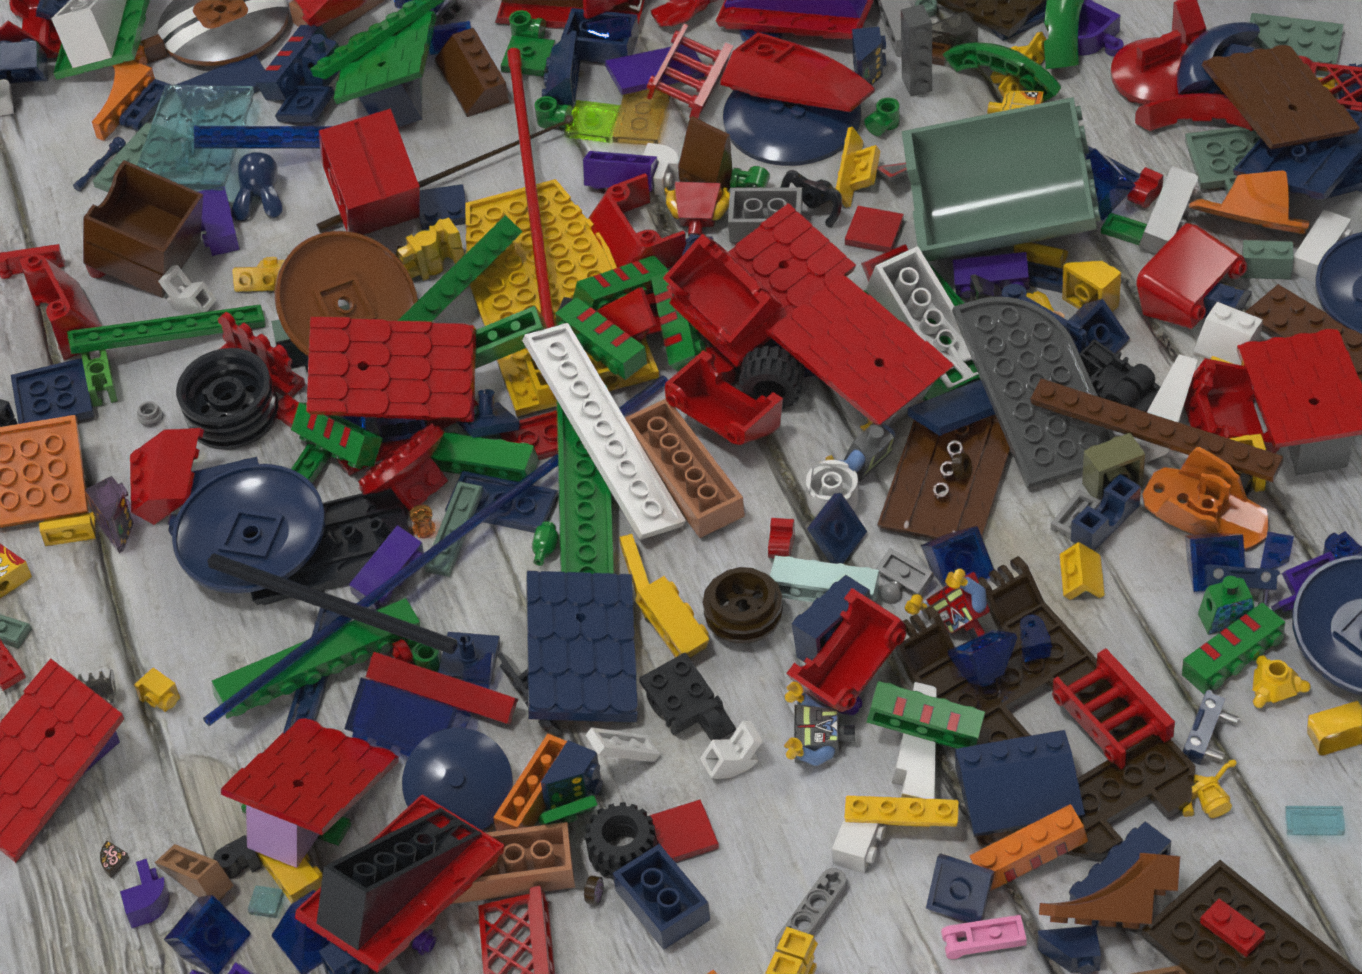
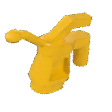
(1211, 795)

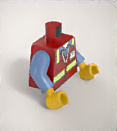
(958, 603)

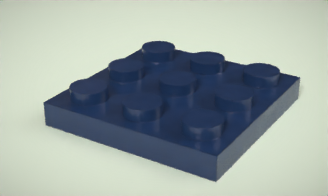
(52, 392)

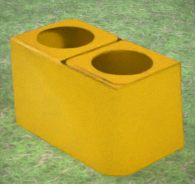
(1336, 728)

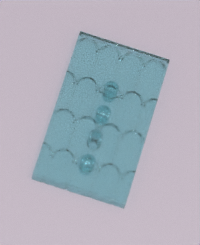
(170, 140)

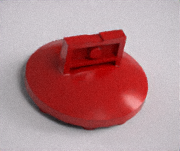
(1148, 68)
(408, 469)

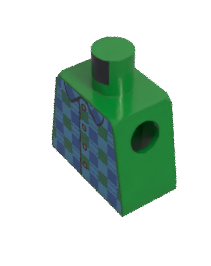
(1225, 604)

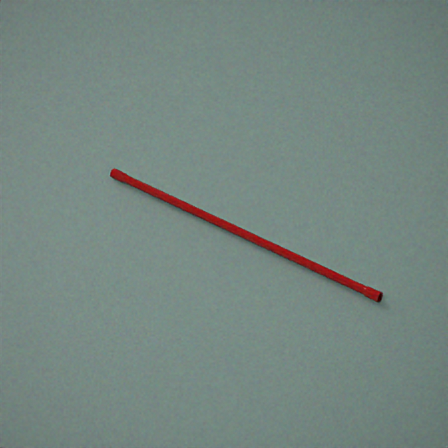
(543, 285)

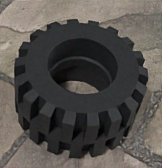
(772, 371)
(615, 823)

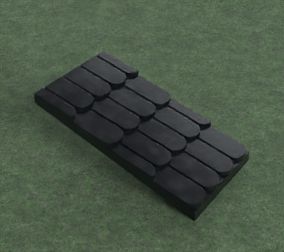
(350, 538)

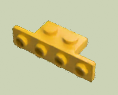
(1034, 51)
(857, 166)
(257, 278)
(901, 811)

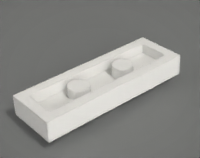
(622, 745)

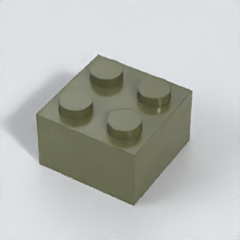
(1108, 460)

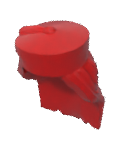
(678, 11)

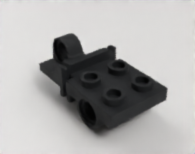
(1117, 379)
(685, 698)

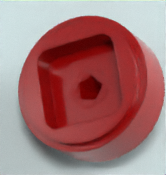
(402, 651)

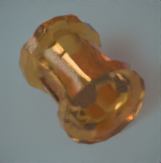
(421, 517)

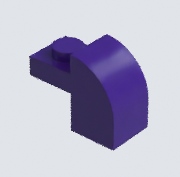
(148, 900)

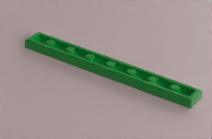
(160, 329)

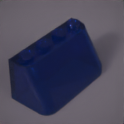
(399, 716)

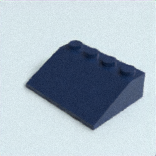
(1017, 781)

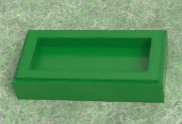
(1123, 228)

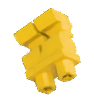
(428, 249)
(794, 954)

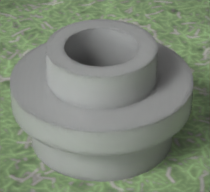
(149, 412)

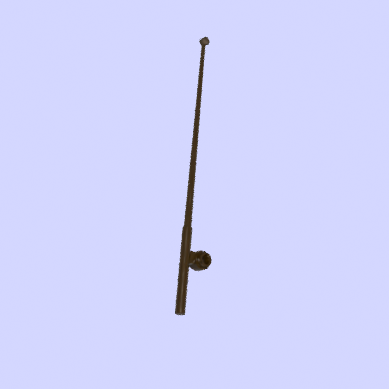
(336, 220)

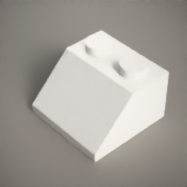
(1225, 330)

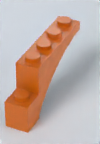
(128, 83)

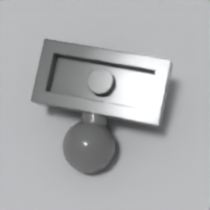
(902, 573)

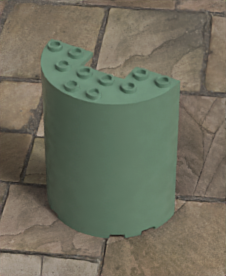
(1000, 179)

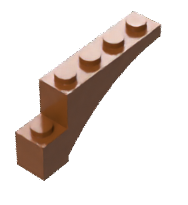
(1125, 899)

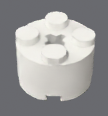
(827, 479)

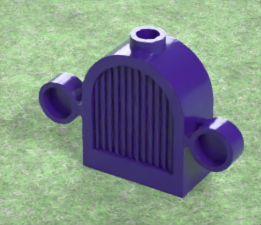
(1098, 29)

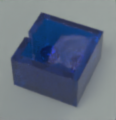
(1110, 183)

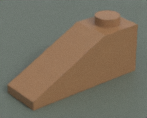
(195, 872)

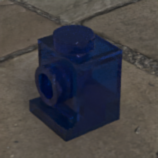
(1342, 545)

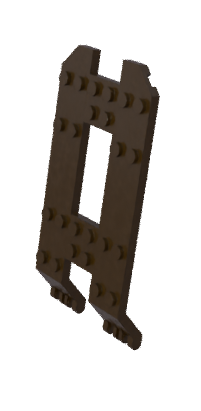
(1152, 766)

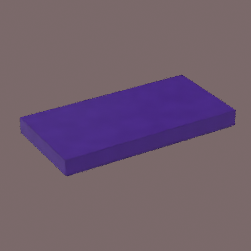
(634, 71)

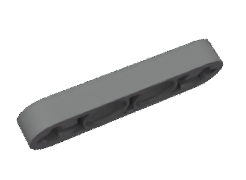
(819, 890)

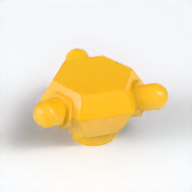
(1275, 682)

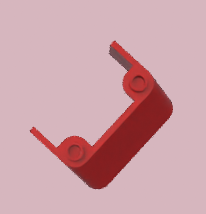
(33, 27)
(622, 240)
(634, 314)

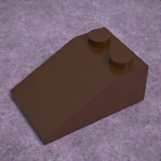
(705, 155)

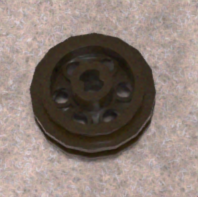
(744, 617)

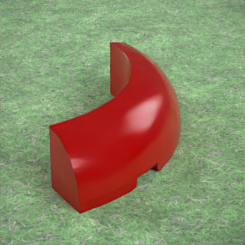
(1187, 106)

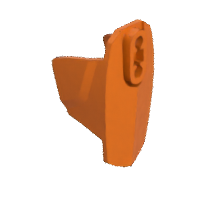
(1257, 200)
(1212, 499)

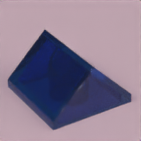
(442, 34)

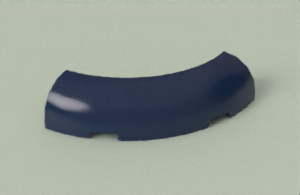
(1191, 75)

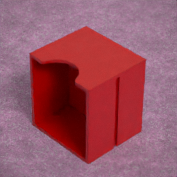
(370, 173)

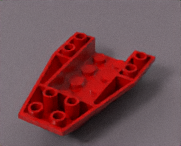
(793, 74)

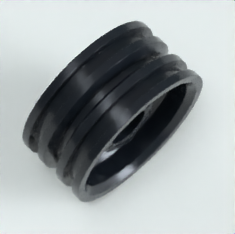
(228, 398)

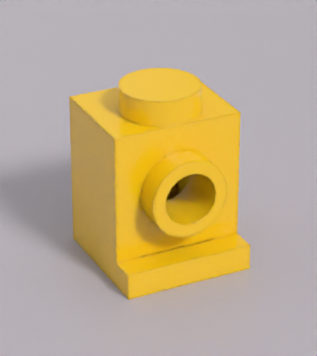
(157, 690)

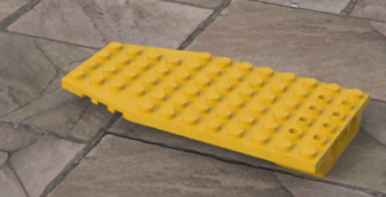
(511, 281)

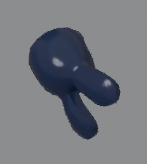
(256, 178)

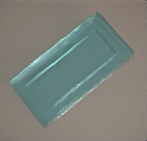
(1314, 820)

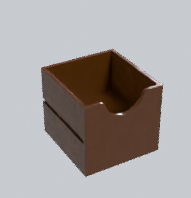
(142, 228)

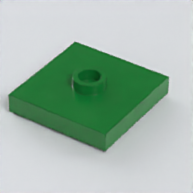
(533, 54)
(569, 812)

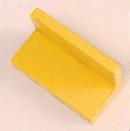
(1043, 254)
(68, 529)
(1081, 571)

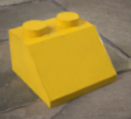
(1091, 282)

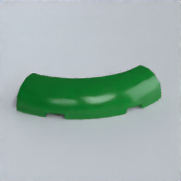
(1062, 40)
(1004, 61)

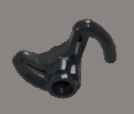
(815, 193)

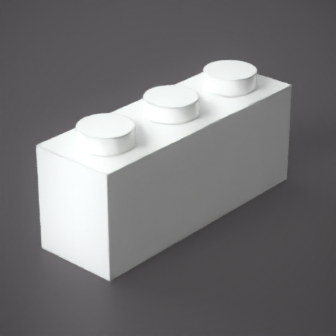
(1323, 235)

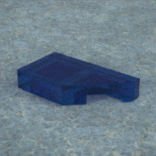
(611, 28)
(1276, 550)
(481, 672)

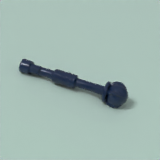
(114, 148)

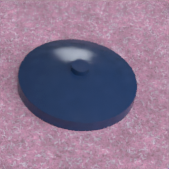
(461, 773)

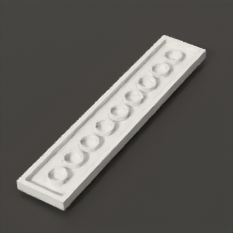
(604, 431)

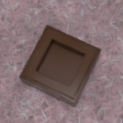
(937, 53)

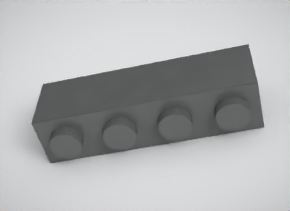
(916, 49)

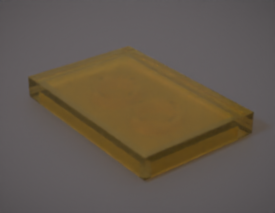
(640, 118)

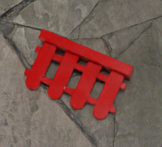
(276, 359)

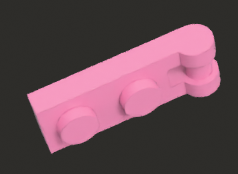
(984, 936)

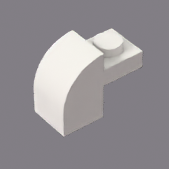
(667, 166)
(184, 295)
(734, 756)

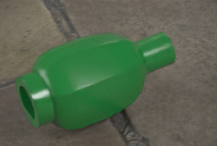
(544, 542)

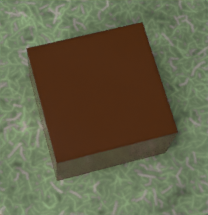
(154, 48)

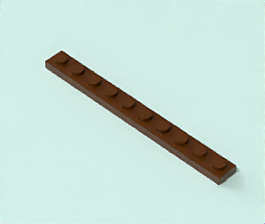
(1155, 429)

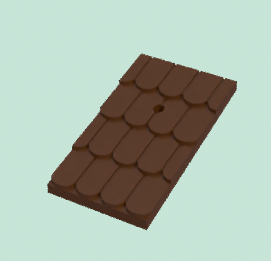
(1280, 96)
(924, 491)

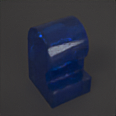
(1034, 638)

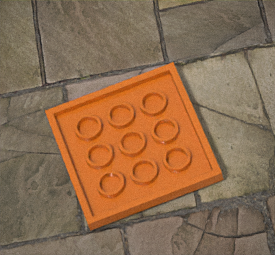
(41, 471)

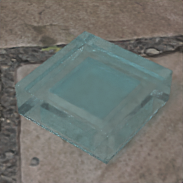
(265, 901)

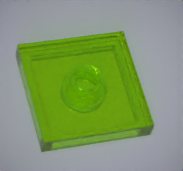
(592, 121)

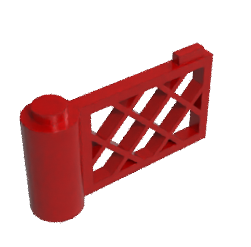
(1336, 71)

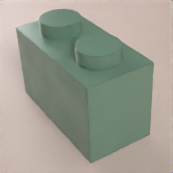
(1268, 259)

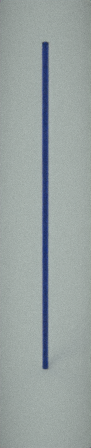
(410, 569)

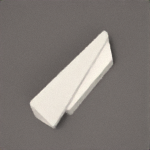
(1170, 400)
(916, 761)

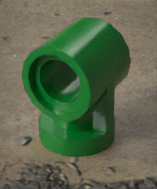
(523, 25)
(550, 113)
(884, 118)
(753, 178)
(424, 655)

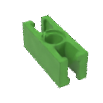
(99, 377)

